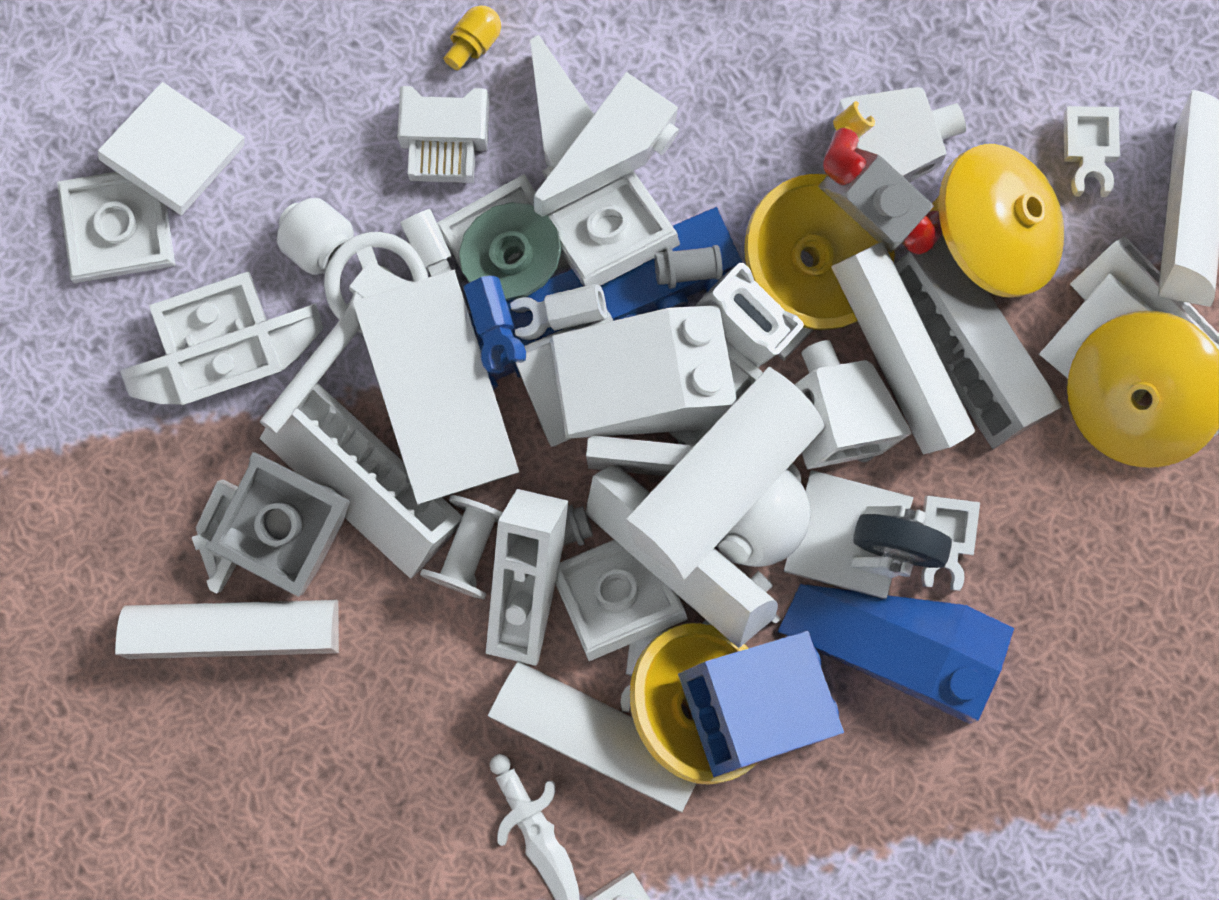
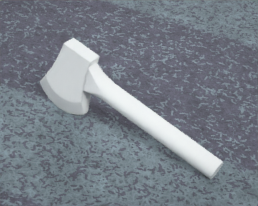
(370, 281)

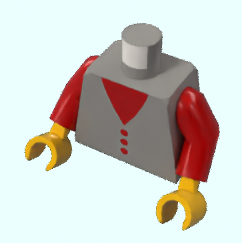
(875, 191)

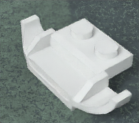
(218, 342)

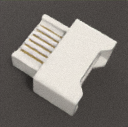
(442, 134)

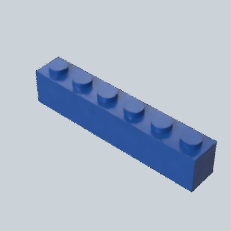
(637, 289)

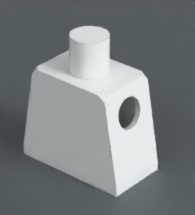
(907, 129)
(853, 406)

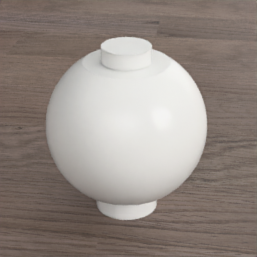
(771, 526)

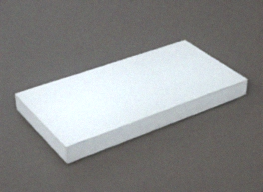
(435, 387)

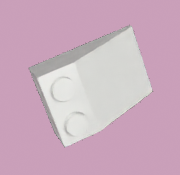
(644, 374)

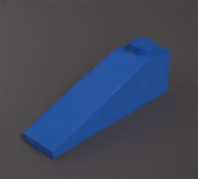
(915, 645)

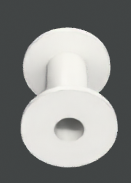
(466, 547)

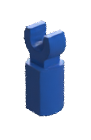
(493, 323)

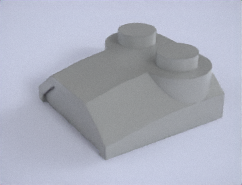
(279, 525)

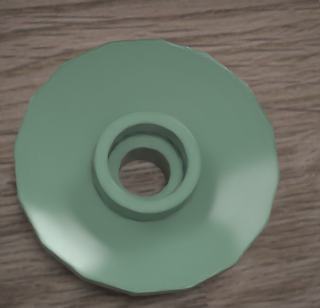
(507, 231)

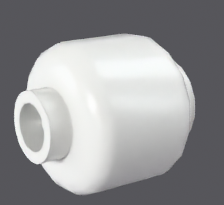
(312, 233)

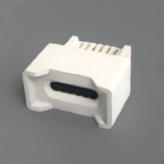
(750, 316)

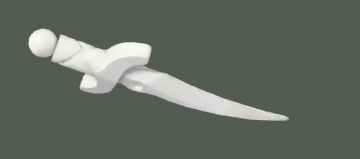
(539, 834)

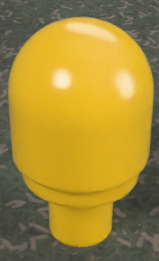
(473, 35)

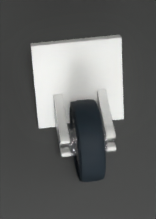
(863, 537)

